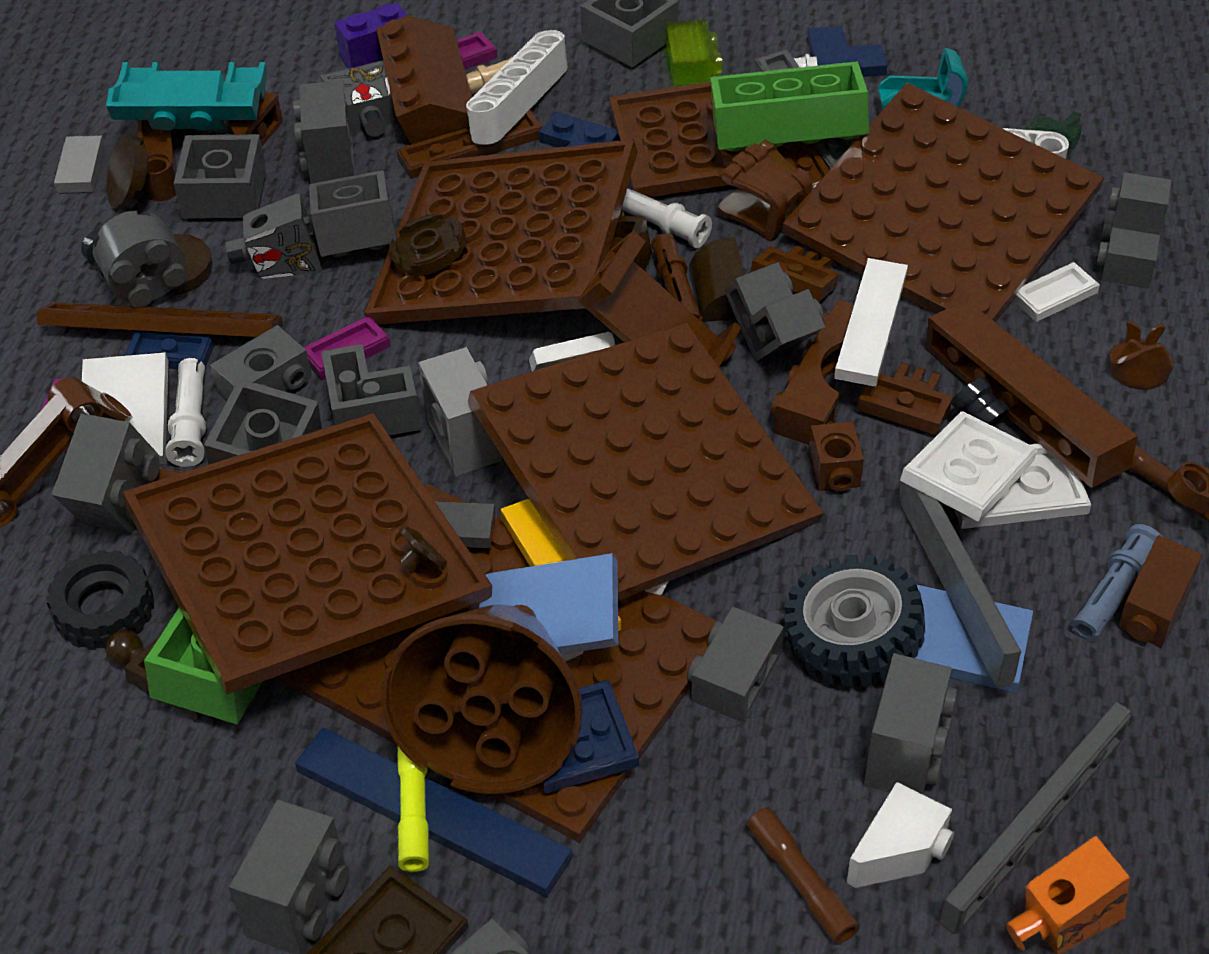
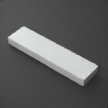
(871, 322)

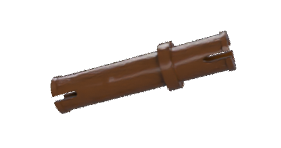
(673, 271)

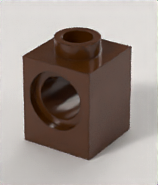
(835, 456)

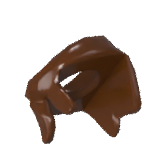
(1141, 362)

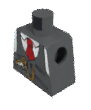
(367, 97)
(278, 240)

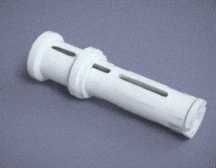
(670, 218)
(187, 423)

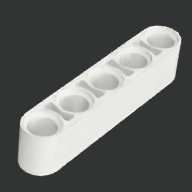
(516, 87)

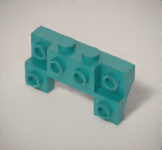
(187, 97)

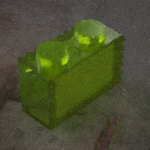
(692, 52)

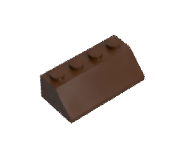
(425, 77)

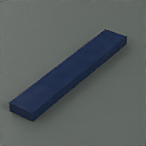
(451, 818)

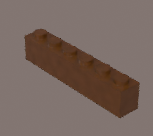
(1038, 396)

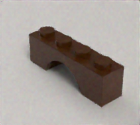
(808, 396)

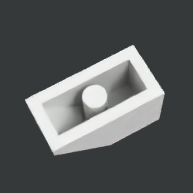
(901, 839)

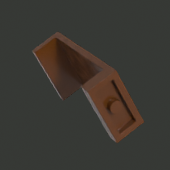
(638, 306)

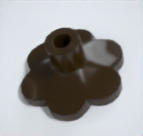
(419, 550)

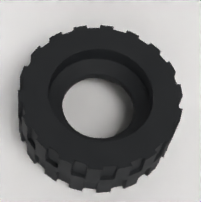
(87, 574)

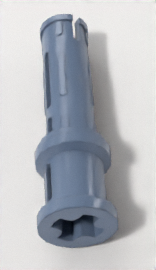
(1123, 571)

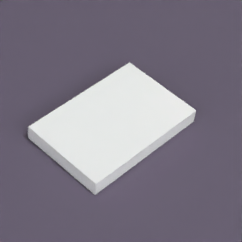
(139, 385)
(969, 465)
(1041, 492)

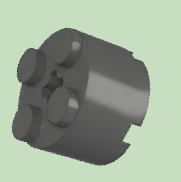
(139, 257)

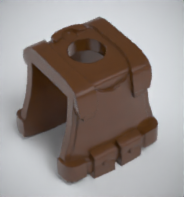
(765, 189)

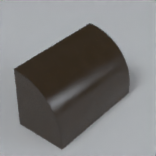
(710, 272)

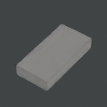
(79, 164)

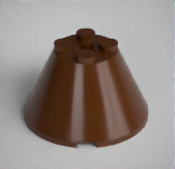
(483, 700)

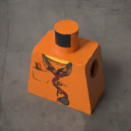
(1072, 900)

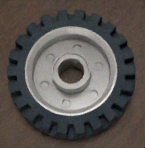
(854, 619)

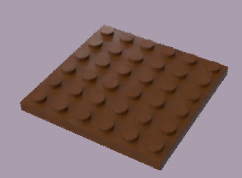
(948, 199)
(531, 230)
(644, 458)
(301, 550)

